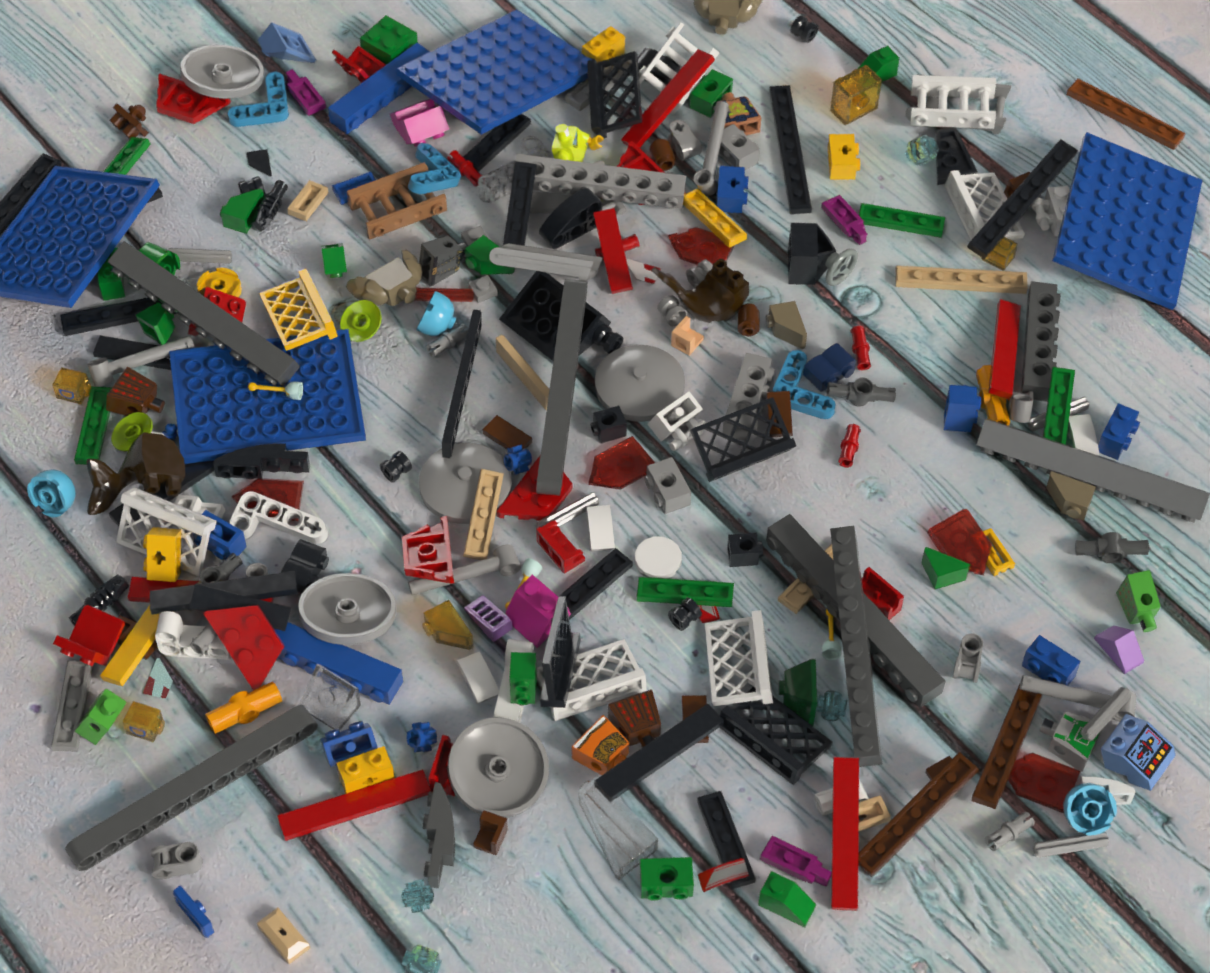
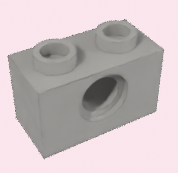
(738, 148)
(668, 474)

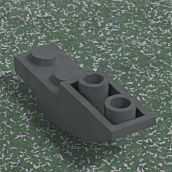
(440, 833)

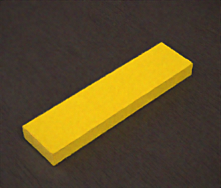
(714, 218)
(132, 650)

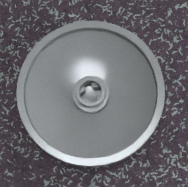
(222, 71)
(639, 381)
(451, 483)
(347, 608)
(498, 767)

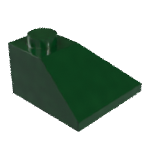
(800, 690)

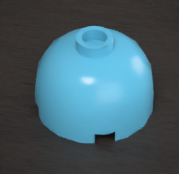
(437, 316)
(52, 492)
(1089, 808)

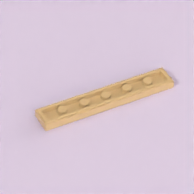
(961, 279)

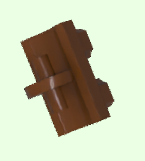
(122, 117)

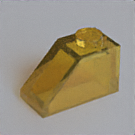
(447, 626)

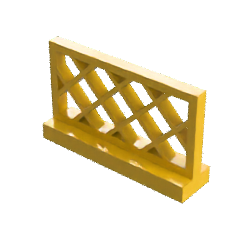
(312, 305)

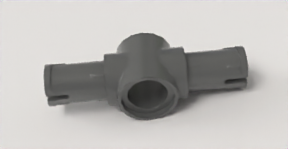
(853, 390)
(1112, 547)
(220, 572)

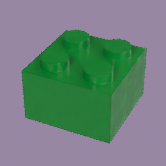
(388, 39)

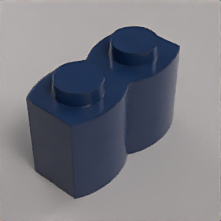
(829, 366)

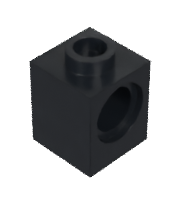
(609, 424)
(741, 557)

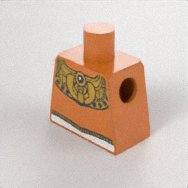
(601, 747)

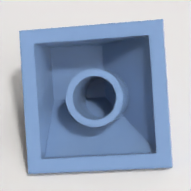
(285, 44)

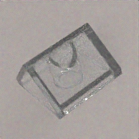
(330, 698)

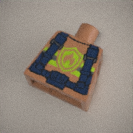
(742, 114)

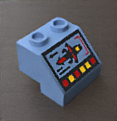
(1137, 752)

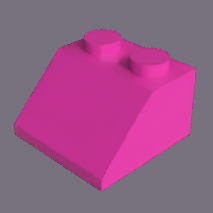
(533, 610)

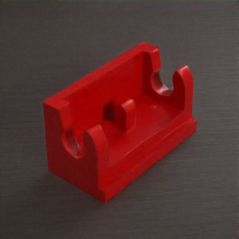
(559, 547)
(881, 593)
(439, 769)

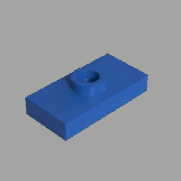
(341, 189)
(194, 911)

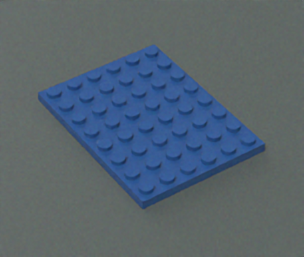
(497, 71)
(1128, 221)
(68, 233)
(222, 415)

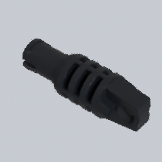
(269, 206)
(103, 597)

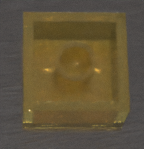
(855, 94)

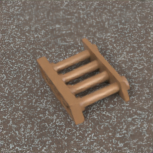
(389, 186)

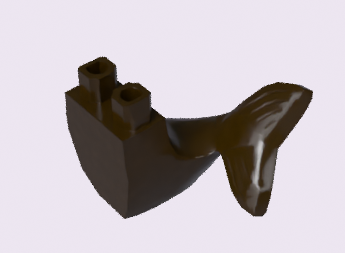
(716, 297)
(150, 460)

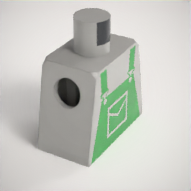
(1068, 741)

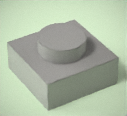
(471, 235)
(483, 288)

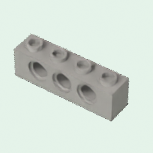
(749, 390)

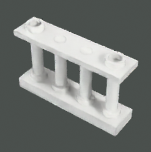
(673, 34)
(953, 87)

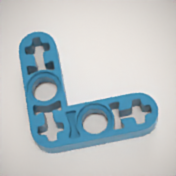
(272, 106)
(440, 174)
(792, 386)

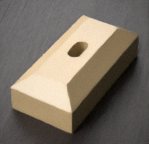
(311, 193)
(874, 812)
(289, 946)

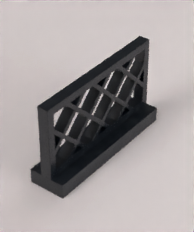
(600, 97)
(750, 457)
(559, 658)
(763, 743)

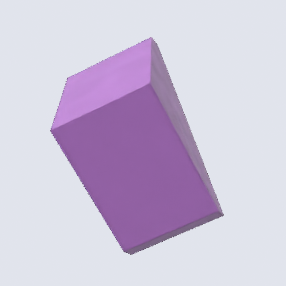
(1121, 647)

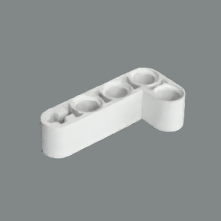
(281, 521)
(175, 639)
(504, 707)

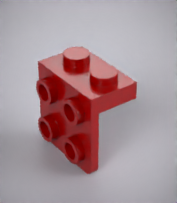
(359, 64)
(231, 304)
(92, 636)

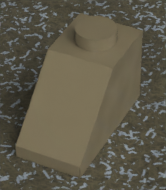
(787, 323)
(1070, 495)

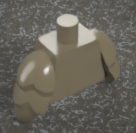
(726, 13)
(389, 283)

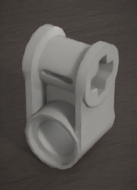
(683, 140)
(1020, 406)
(968, 661)
(173, 860)

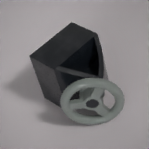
(813, 253)

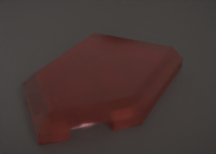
(699, 245)
(620, 465)
(284, 491)
(962, 539)
(1042, 780)

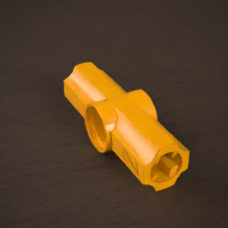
(993, 405)
(243, 707)

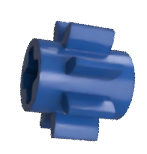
(517, 459)
(421, 737)

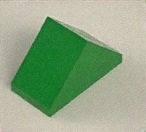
(943, 569)

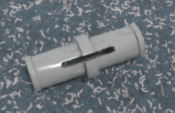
(447, 340)
(1009, 831)

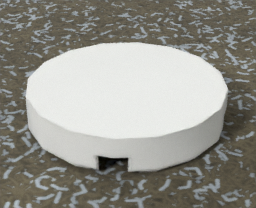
(658, 557)

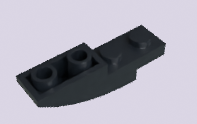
(253, 460)

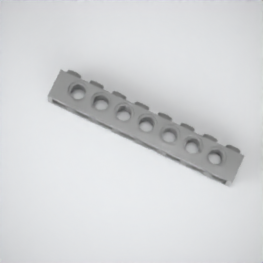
(607, 181)

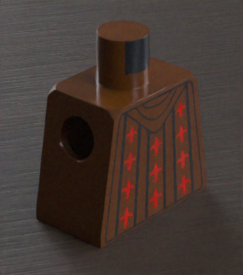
(133, 394)
(636, 718)

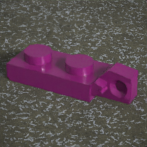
(304, 93)
(845, 218)
(795, 862)

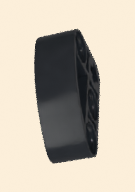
(571, 218)

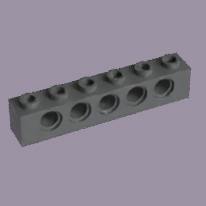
(1040, 338)

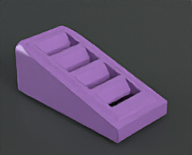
(492, 632)

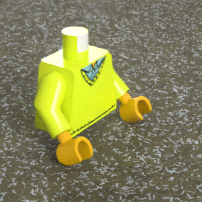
(571, 143)

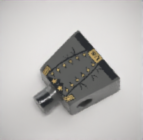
(440, 259)

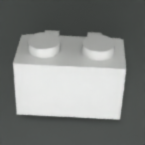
(1054, 206)
(674, 417)

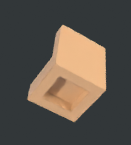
(685, 338)

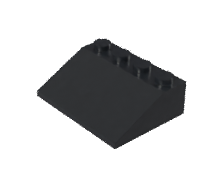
(537, 311)

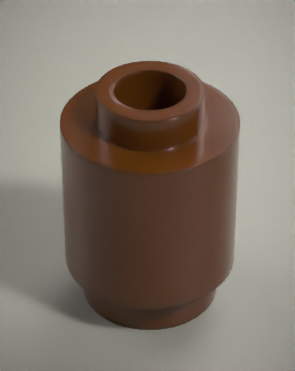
(662, 154)
(748, 320)

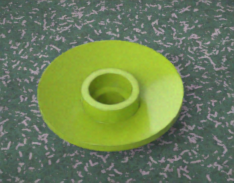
(356, 315)
(129, 429)

